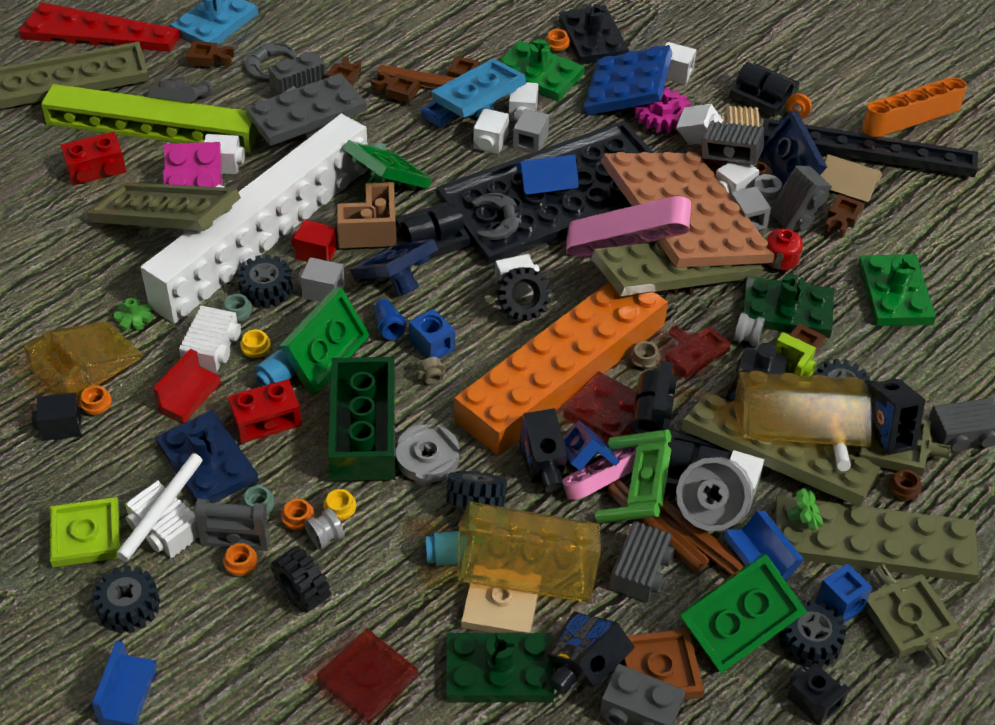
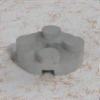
(427, 469)

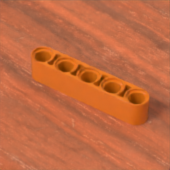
(913, 107)

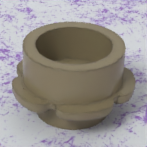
(645, 355)
(431, 370)

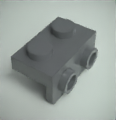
(640, 699)

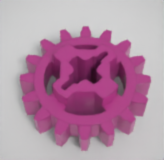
(662, 114)

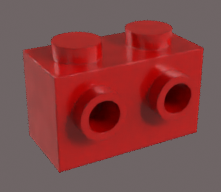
(93, 158)
(265, 411)

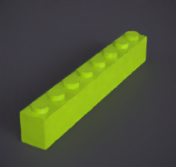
(144, 116)

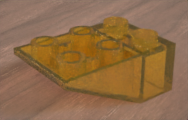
(80, 356)

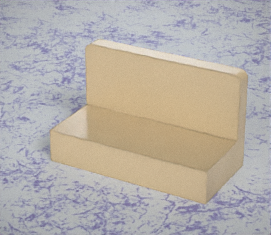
(851, 178)

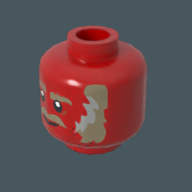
(787, 249)

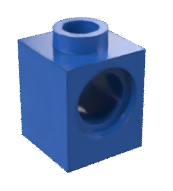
(432, 334)
(845, 592)

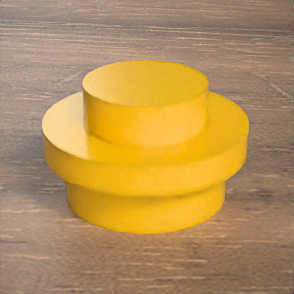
(255, 343)
(341, 503)

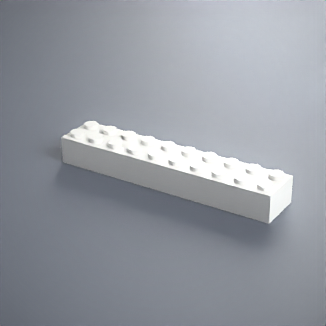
(266, 212)

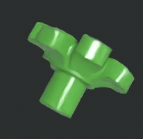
(133, 314)
(806, 510)

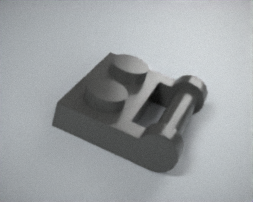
(178, 90)
(226, 529)

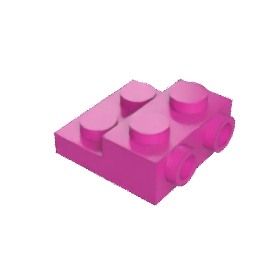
(193, 164)

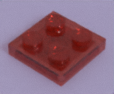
(603, 407)
(367, 675)

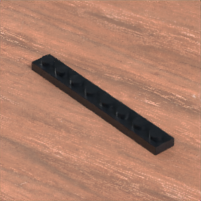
(888, 150)

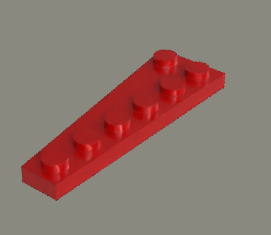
(73, 24)

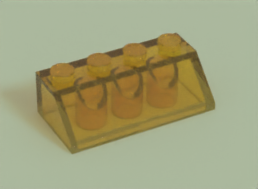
(803, 408)
(528, 552)

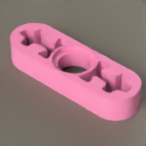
(599, 474)

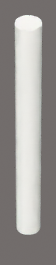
(159, 507)

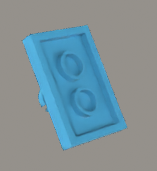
(214, 20)
(478, 88)

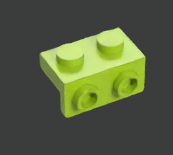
(799, 355)

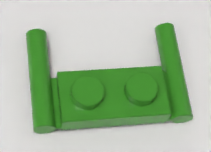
(647, 479)

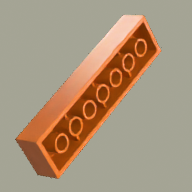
(557, 364)

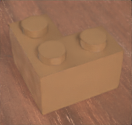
(369, 222)

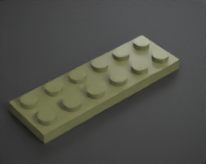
(89, 69)
(164, 206)
(648, 269)
(807, 462)
(880, 536)

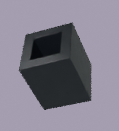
(58, 416)

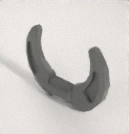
(252, 62)
(506, 204)

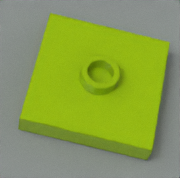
(84, 532)

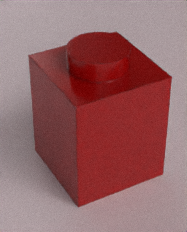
(314, 241)

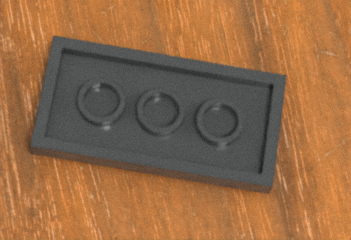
(305, 109)

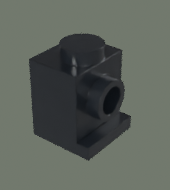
(816, 693)

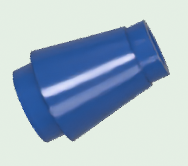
(389, 320)

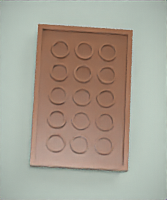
(717, 226)

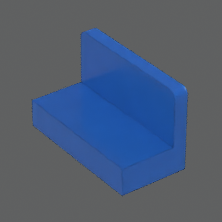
(548, 174)
(583, 444)
(763, 536)
(123, 688)

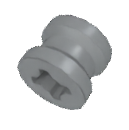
(769, 187)
(749, 329)
(324, 528)

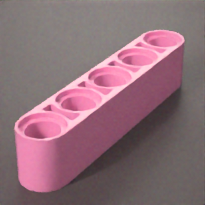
(629, 226)

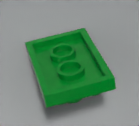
(541, 66)
(386, 166)
(896, 290)
(325, 334)
(742, 612)

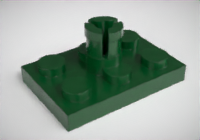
(789, 303)
(498, 668)

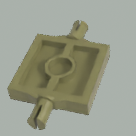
(911, 460)
(910, 616)

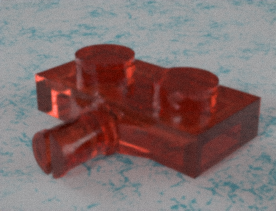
(695, 350)

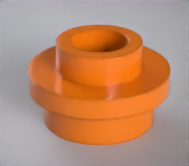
(558, 40)
(801, 100)
(95, 400)
(293, 508)
(238, 552)

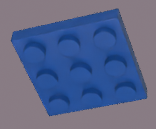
(628, 80)

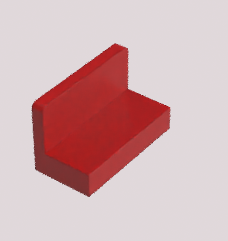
(184, 388)

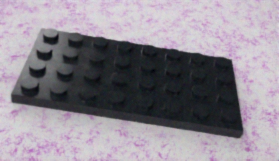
(544, 214)

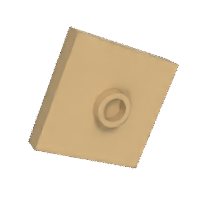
(498, 610)

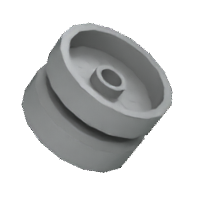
(695, 496)

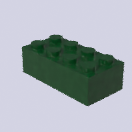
(362, 419)

